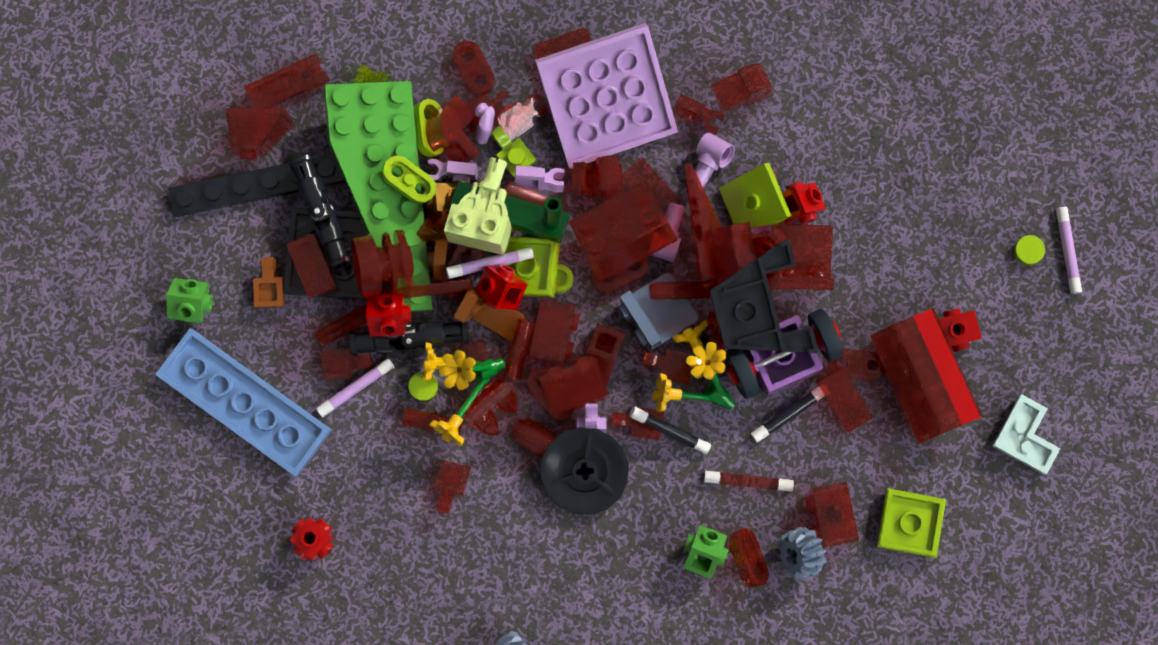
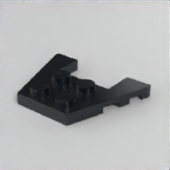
(747, 309)

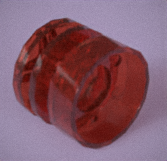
(382, 263)

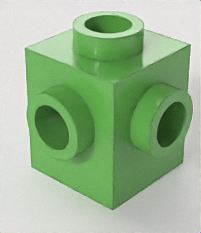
(188, 300)
(705, 551)

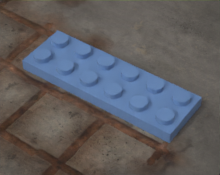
(243, 402)

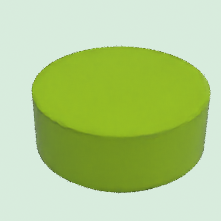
(1029, 250)
(564, 279)
(422, 389)

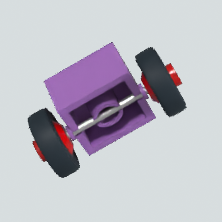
(782, 369)

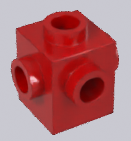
(803, 202)
(501, 287)
(387, 315)
(968, 328)
(323, 539)

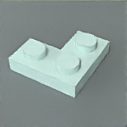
(1019, 440)

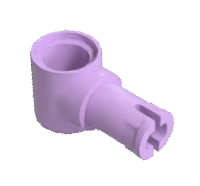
(712, 154)
(674, 215)

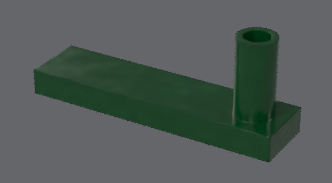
(527, 217)

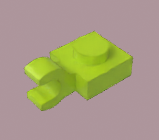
(514, 152)

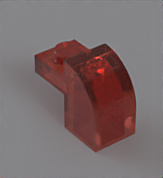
(745, 86)
(445, 130)
(606, 347)

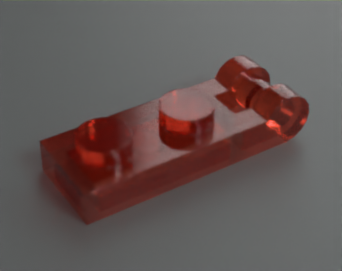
(286, 83)

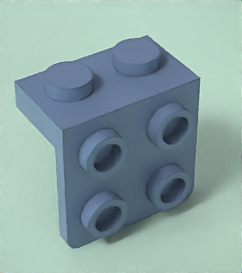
(656, 319)

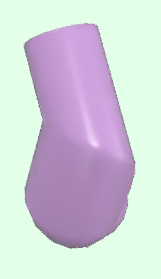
(485, 124)

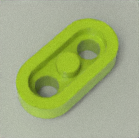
(425, 107)
(410, 177)

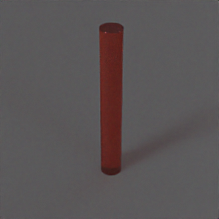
(435, 288)

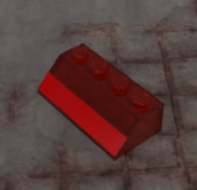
(926, 376)

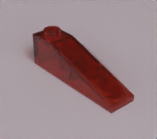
(702, 219)

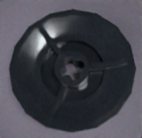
(570, 488)

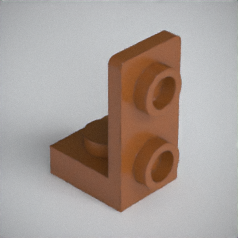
(498, 320)

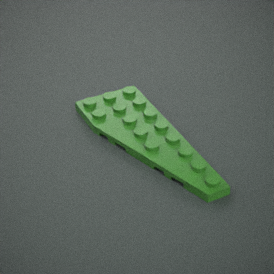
(364, 130)

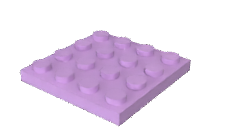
(607, 95)

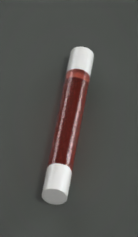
(749, 481)

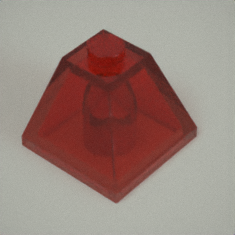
(256, 130)

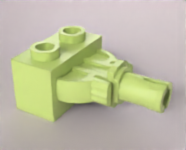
(481, 215)

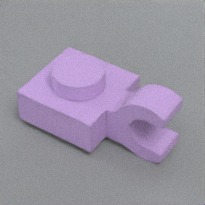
(457, 170)
(537, 178)
(591, 419)

